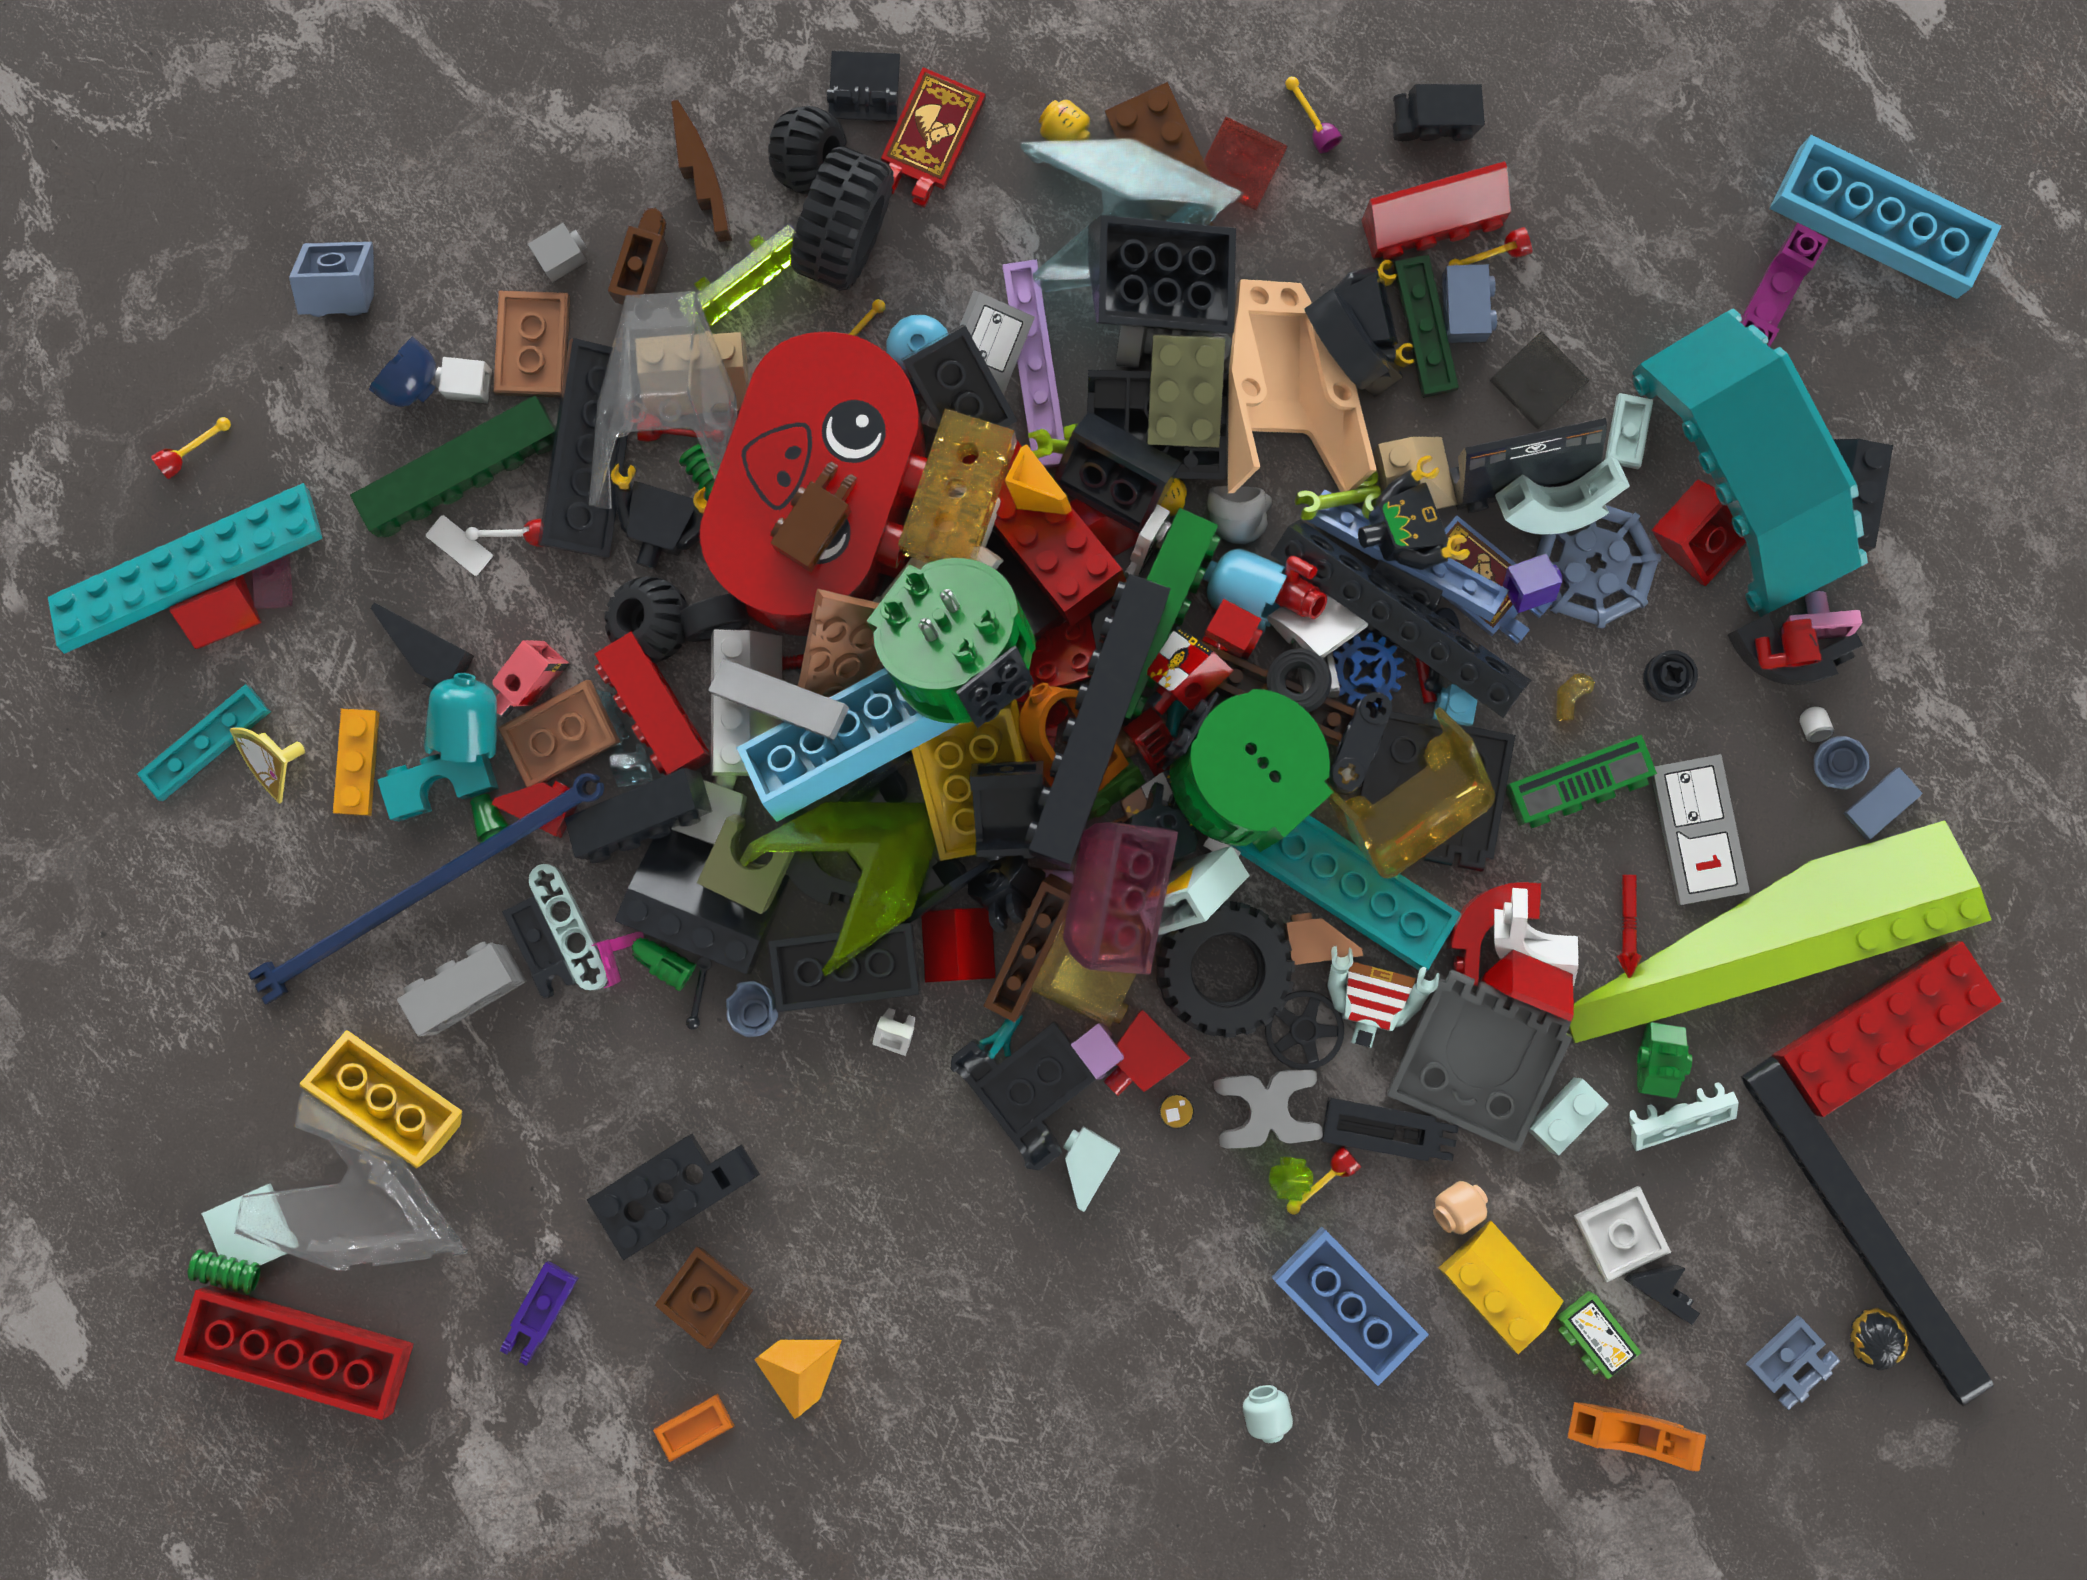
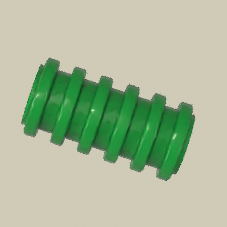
(698, 467)
(224, 1271)

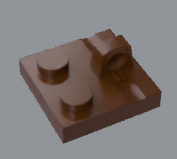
(703, 1297)

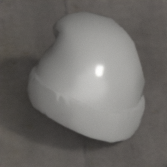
(1240, 514)

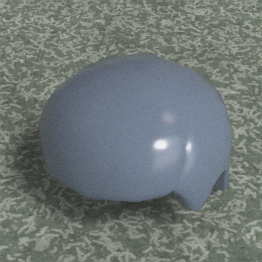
(1841, 762)
(751, 1009)

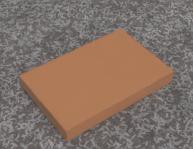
(531, 343)
(559, 734)

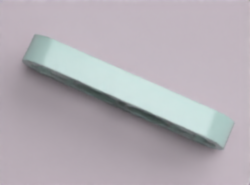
(566, 928)

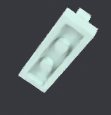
(1683, 1118)

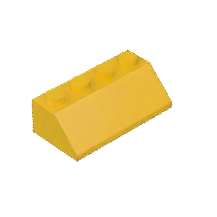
(383, 1100)

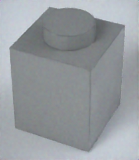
(559, 251)

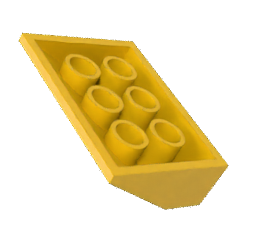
(945, 775)

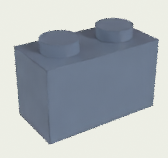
(1467, 303)

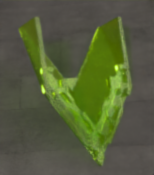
(889, 845)

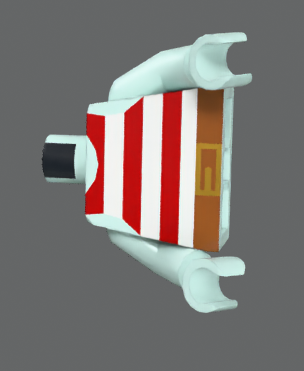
(1375, 996)

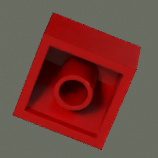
(1699, 533)

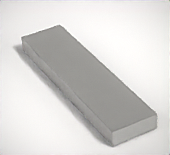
(778, 699)

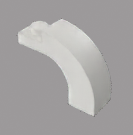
(1514, 932)

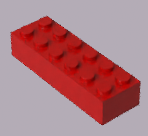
(1057, 554)
(1887, 1027)
(294, 1352)

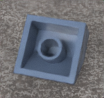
(333, 278)

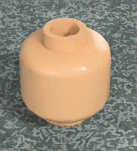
(1460, 1207)

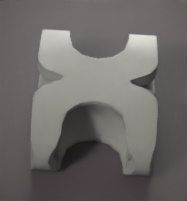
(1268, 1108)

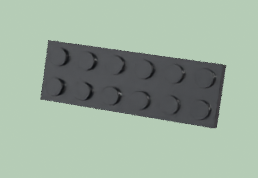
(567, 517)

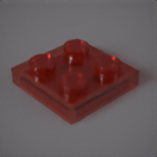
(1244, 160)

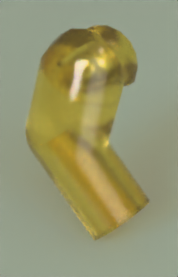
(1570, 692)

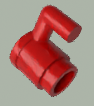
(1298, 593)
(1799, 646)

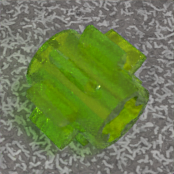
(1291, 1178)

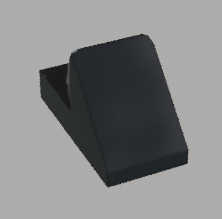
(1658, 1284)

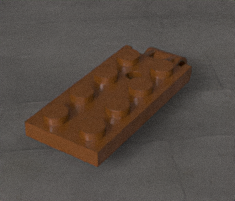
(1159, 124)

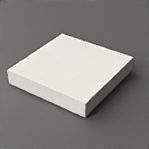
(1622, 1234)

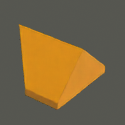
(1033, 485)
(798, 1370)

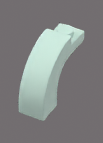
(1564, 507)

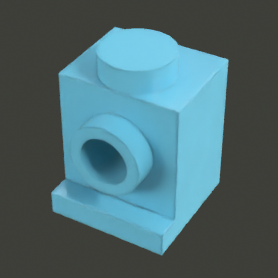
(1456, 704)

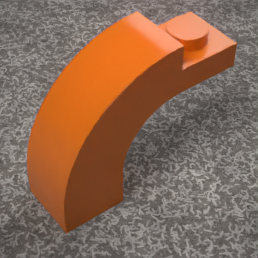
(1637, 1434)

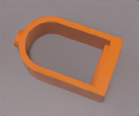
(1033, 733)

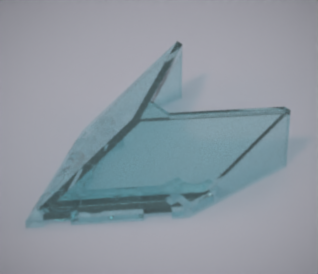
(1133, 185)

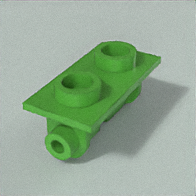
(1121, 786)

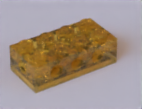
(944, 472)

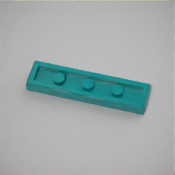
(202, 743)

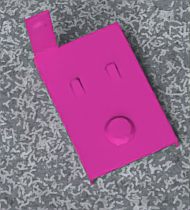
(606, 951)

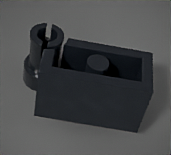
(1439, 112)

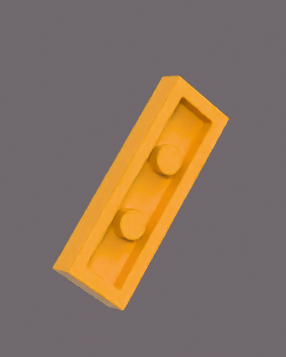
(356, 762)

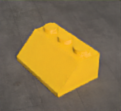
(1502, 1287)

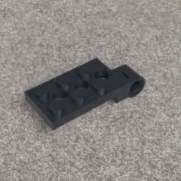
(689, 1198)

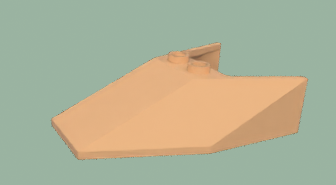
(1291, 385)

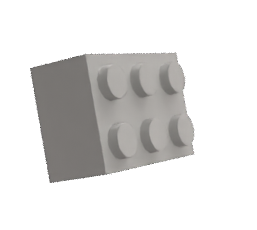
(460, 988)

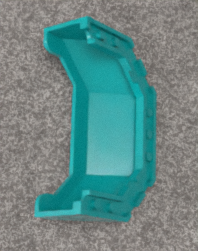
(1765, 455)

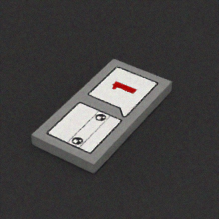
(999, 335)
(1699, 830)

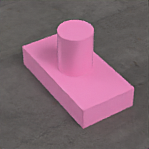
(1828, 623)

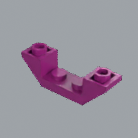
(1782, 280)

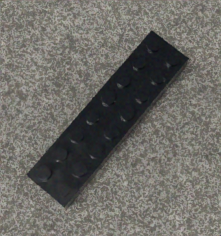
(1099, 720)

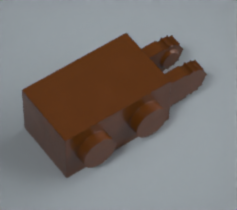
(640, 258)
(813, 520)

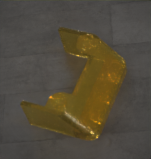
(1424, 808)

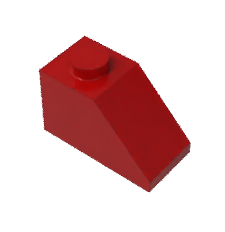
(530, 798)

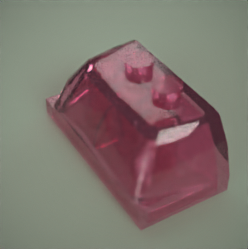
(1118, 896)

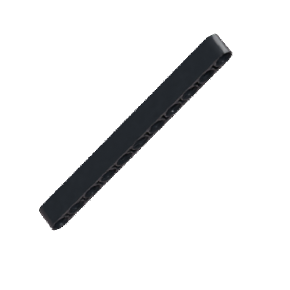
(1867, 1231)

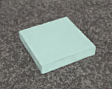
(221, 1226)

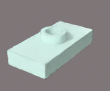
(1629, 430)

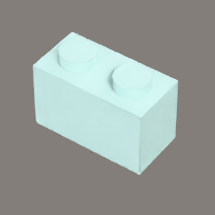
(1567, 1115)

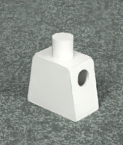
(723, 803)

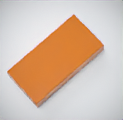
(693, 1427)

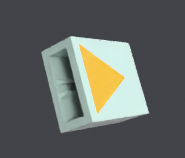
(1200, 888)

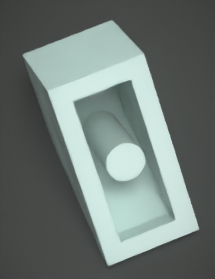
(1088, 1163)

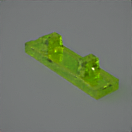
(747, 276)

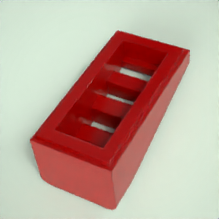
(1142, 728)

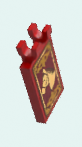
(932, 132)

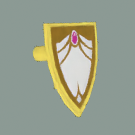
(266, 759)

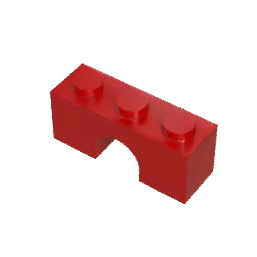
(1233, 630)

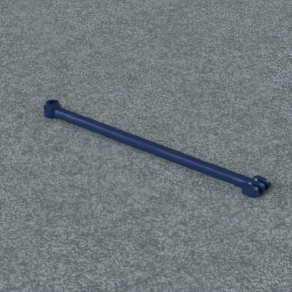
(278, 976)

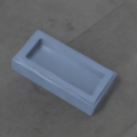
(1882, 803)

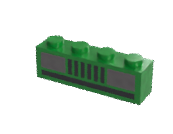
(1581, 780)

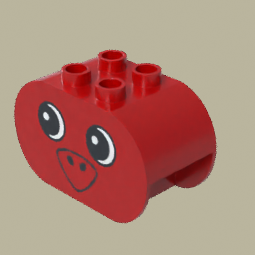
(807, 407)

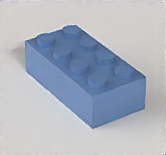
(1349, 1306)

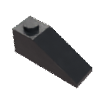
(423, 650)

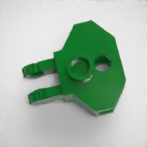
(1662, 1060)

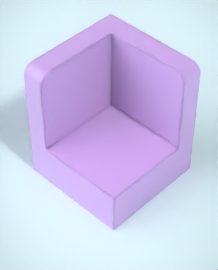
(1098, 1050)

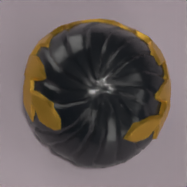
(1878, 1339)

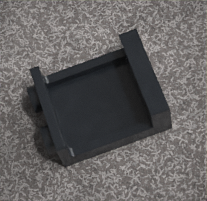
(1005, 806)

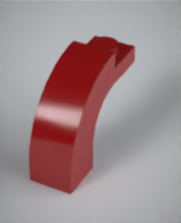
(1478, 918)

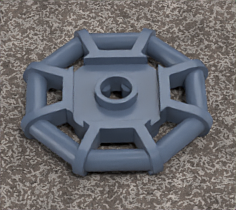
(1607, 580)

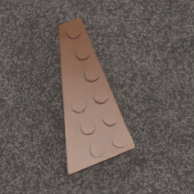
(838, 644)

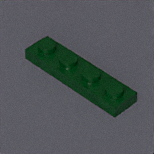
(1425, 326)

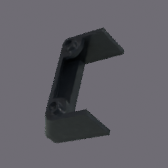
(941, 877)

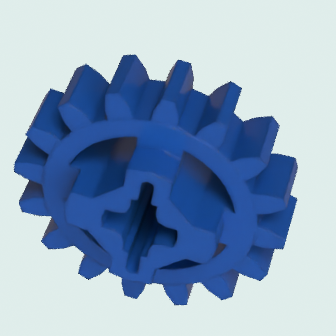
(1356, 658)

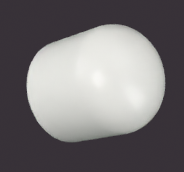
(1816, 724)

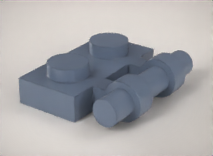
(1786, 1355)

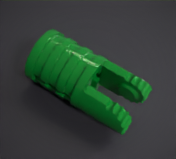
(663, 963)

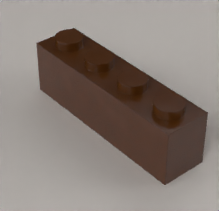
(1030, 948)

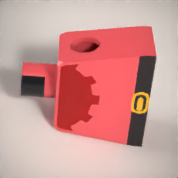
(527, 675)

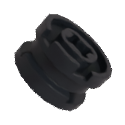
(1670, 676)

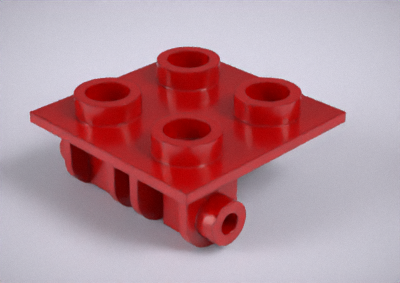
(1063, 654)

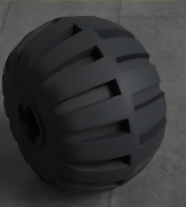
(801, 144)
(651, 612)

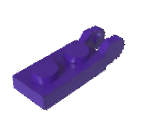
(540, 1309)

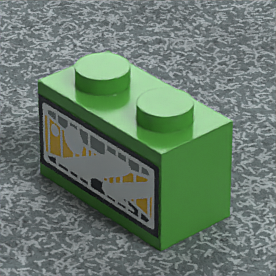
(1597, 1335)

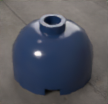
(406, 376)

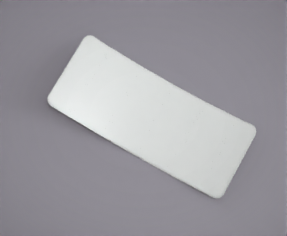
(454, 543)

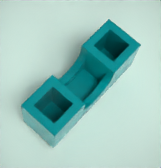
(407, 789)

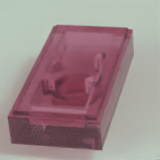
(273, 584)

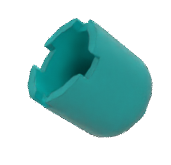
(461, 719)

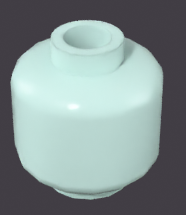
(1267, 1413)

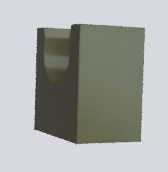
(747, 885)

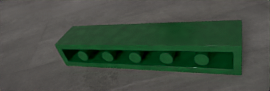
(455, 467)

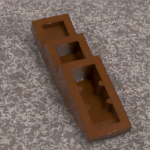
(696, 164)

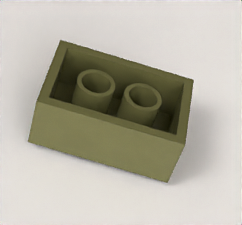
(1186, 390)

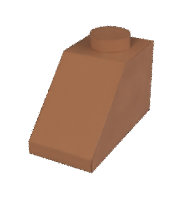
(1314, 939)

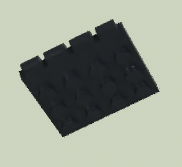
(1403, 757)

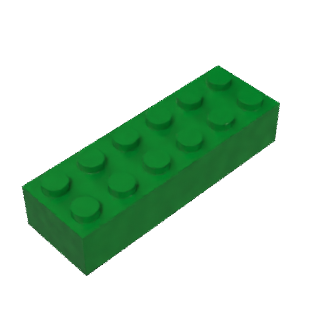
(1179, 568)

